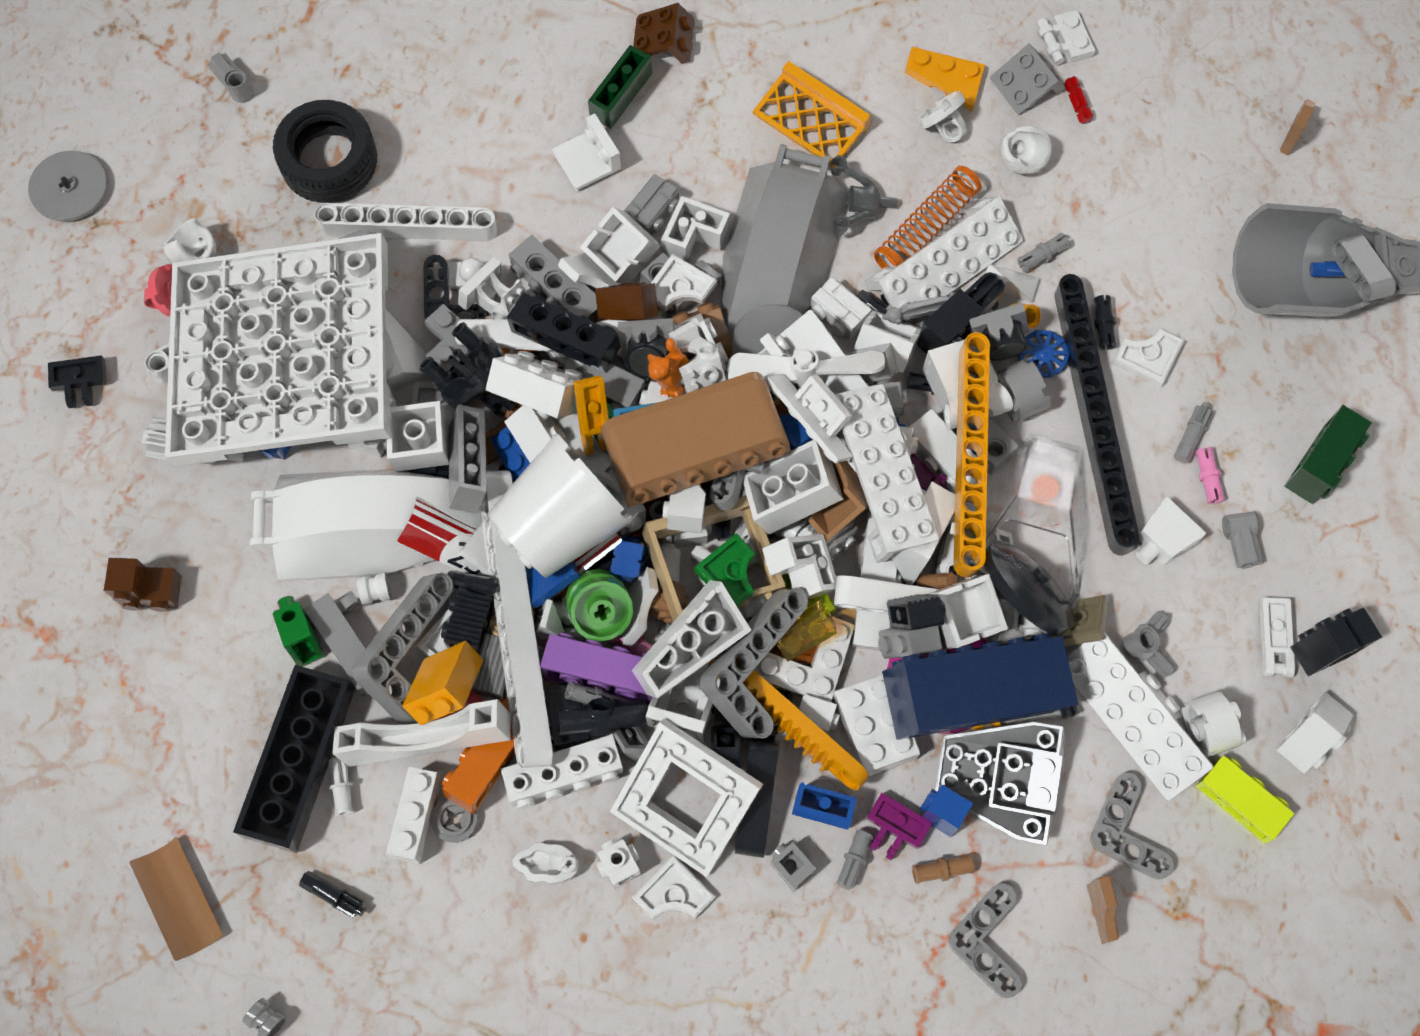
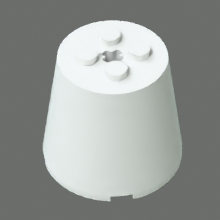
(557, 510)

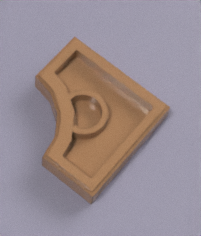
(1298, 126)
(1104, 908)

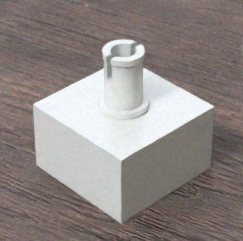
(418, 436)

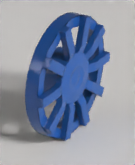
(1044, 352)

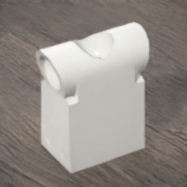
(942, 375)

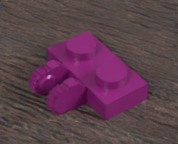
(899, 822)

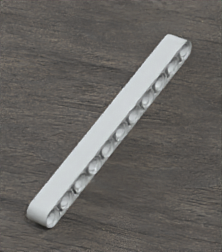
(516, 637)

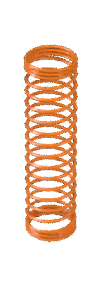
(893, 257)

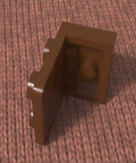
(665, 30)

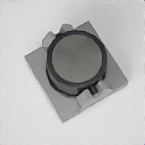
(1003, 331)
(643, 342)

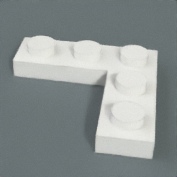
(819, 678)

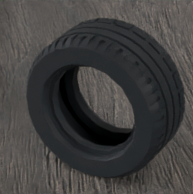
(315, 120)

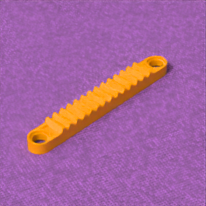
(805, 732)

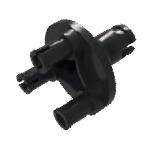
(470, 374)

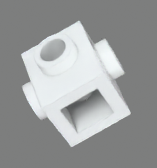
(620, 872)

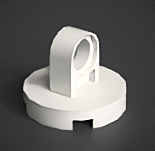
(943, 113)

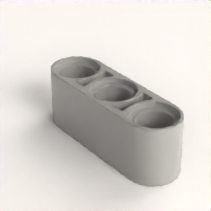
(1363, 268)

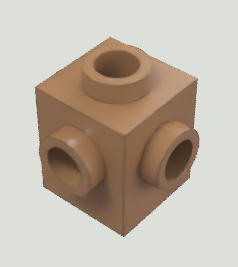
(659, 606)

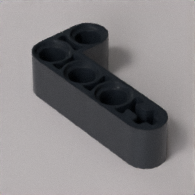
(754, 825)

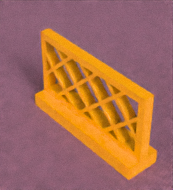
(823, 96)

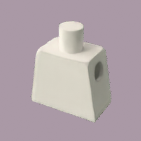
(1168, 534)

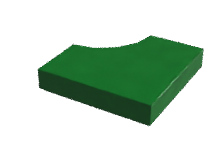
(730, 567)

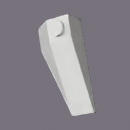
(402, 356)

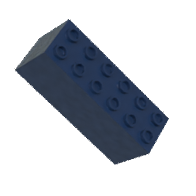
(979, 685)

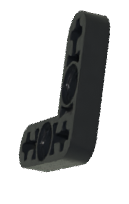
(443, 273)

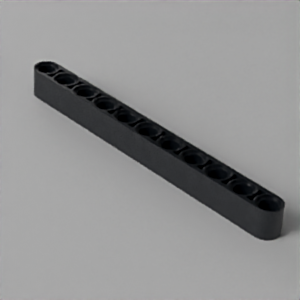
(1092, 423)

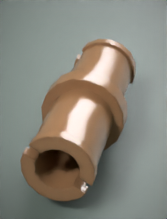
(942, 869)

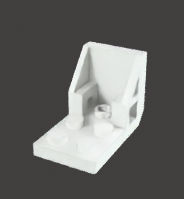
(684, 706)

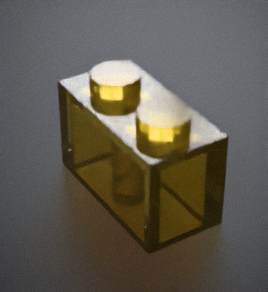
(807, 631)

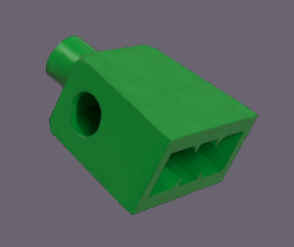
(297, 632)

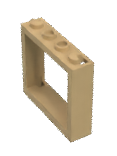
(658, 529)

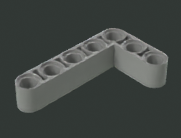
(399, 643)
(748, 658)

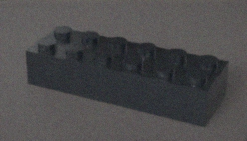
(294, 759)

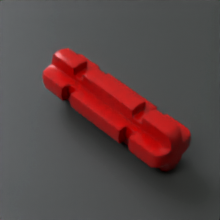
(1078, 100)

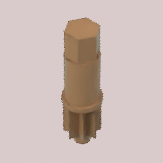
(935, 581)

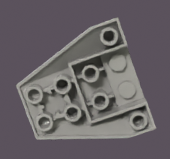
(1008, 776)

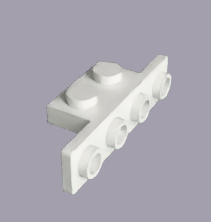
(817, 411)

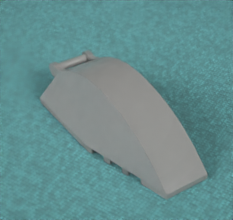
(781, 236)

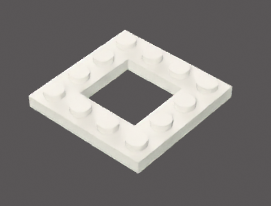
(736, 789)

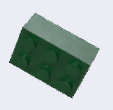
(1329, 455)

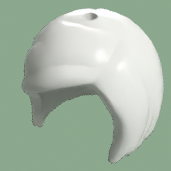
(1030, 149)
(190, 242)

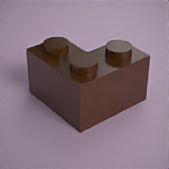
(627, 302)
(142, 586)

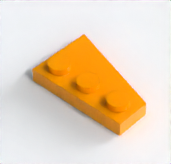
(946, 73)

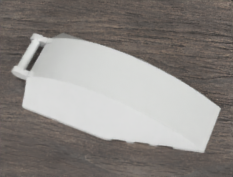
(346, 522)

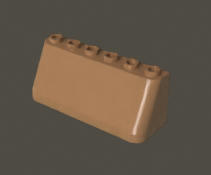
(694, 438)

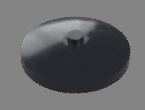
(1029, 588)

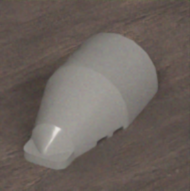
(1283, 240)

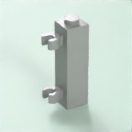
(337, 632)

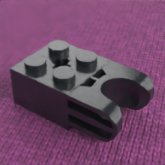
(951, 320)

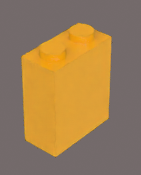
(443, 683)

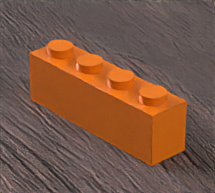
(478, 771)

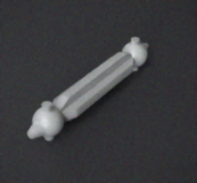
(915, 309)

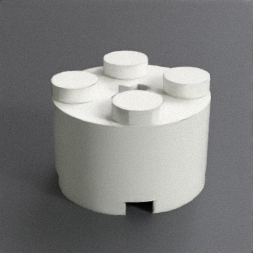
(1213, 723)

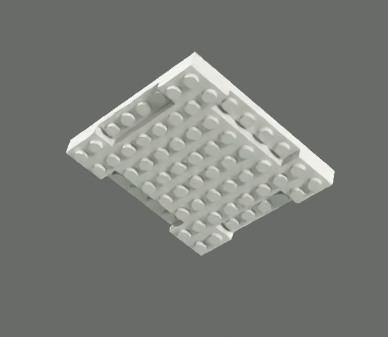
(278, 349)

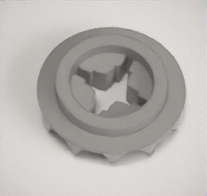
(451, 833)

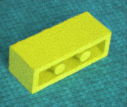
(1245, 799)

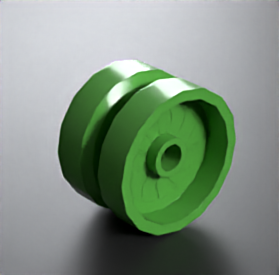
(614, 608)

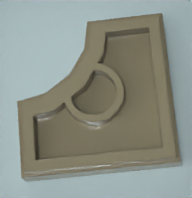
(1089, 621)

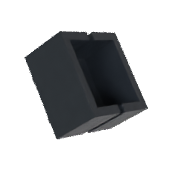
(1335, 640)

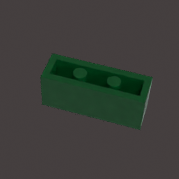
(620, 86)

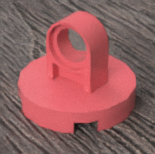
(158, 292)

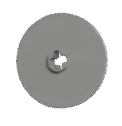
(49, 191)
(759, 322)

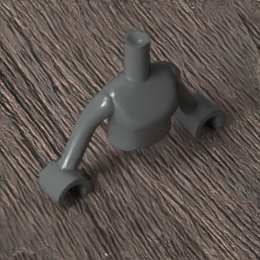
(863, 200)

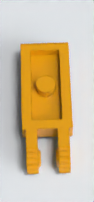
(591, 411)

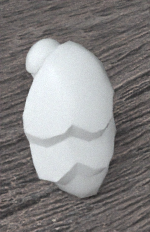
(546, 863)

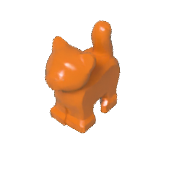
(667, 371)

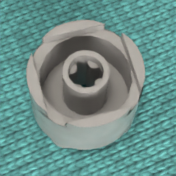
(1025, 388)

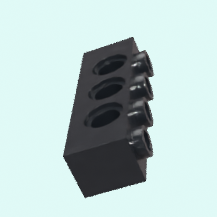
(572, 343)

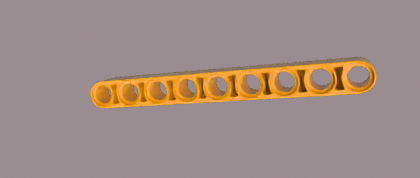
(965, 464)

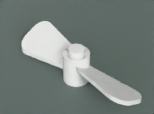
(804, 364)

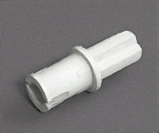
(340, 787)

